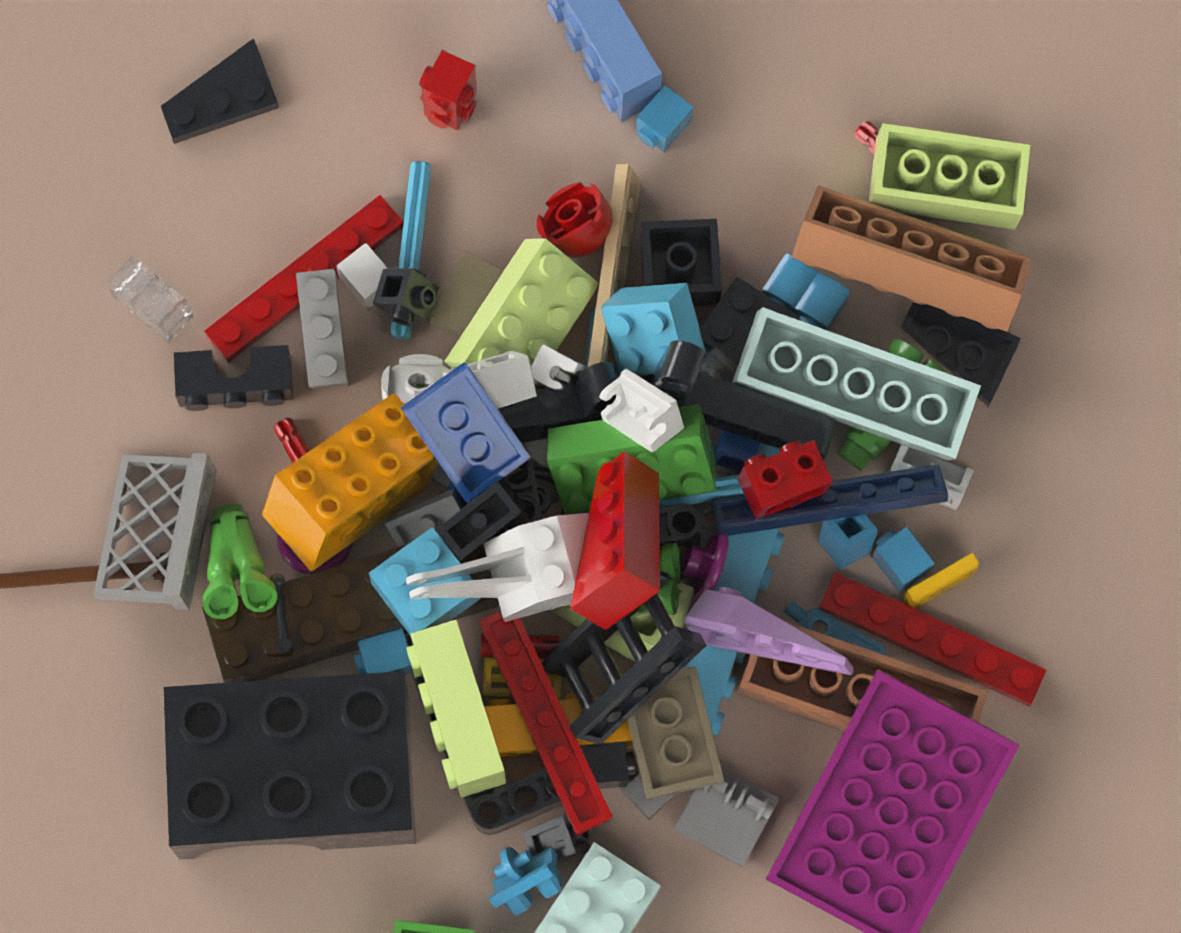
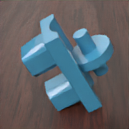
(521, 873)

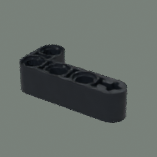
(562, 407)

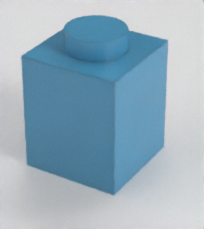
(663, 119)
(847, 539)
(902, 558)
(383, 654)

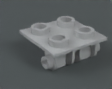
(727, 816)

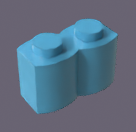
(806, 292)

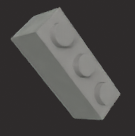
(322, 329)

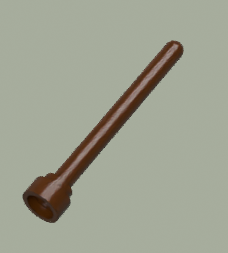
(71, 575)

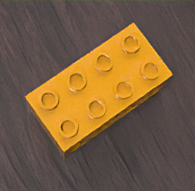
(349, 483)

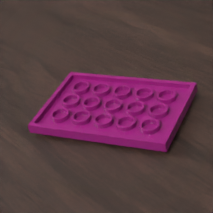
(892, 809)

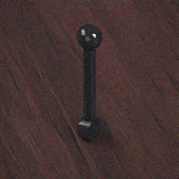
(283, 645)

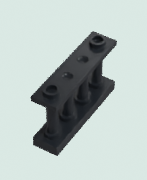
(633, 689)

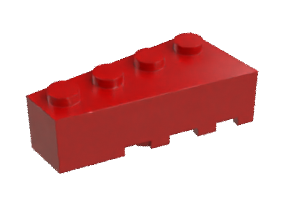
(620, 543)

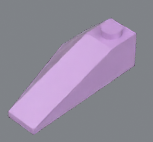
(742, 626)

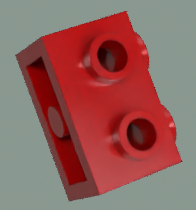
(449, 91)
(784, 478)

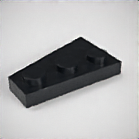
(222, 96)
(963, 346)

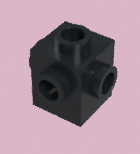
(406, 295)

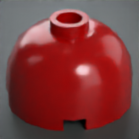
(576, 220)

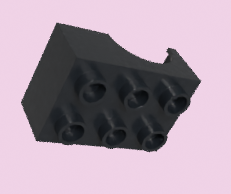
(289, 763)

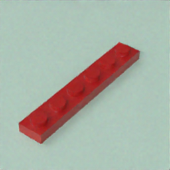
(279, 295)
(932, 639)
(546, 722)

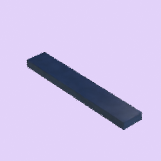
(842, 500)

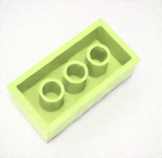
(949, 176)
(527, 307)
(458, 708)

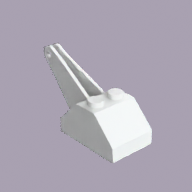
(529, 565)

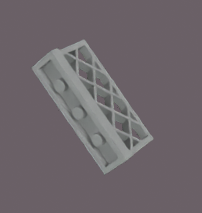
(187, 535)

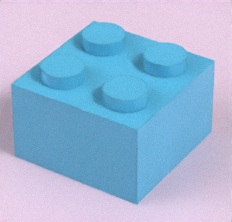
(646, 321)
(421, 555)

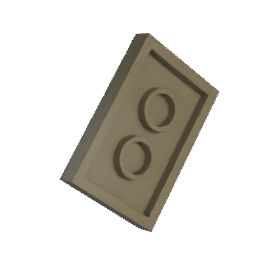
(675, 739)

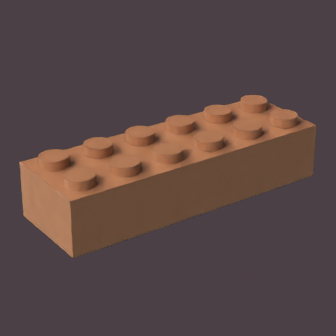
(912, 258)
(834, 696)

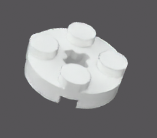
(411, 371)

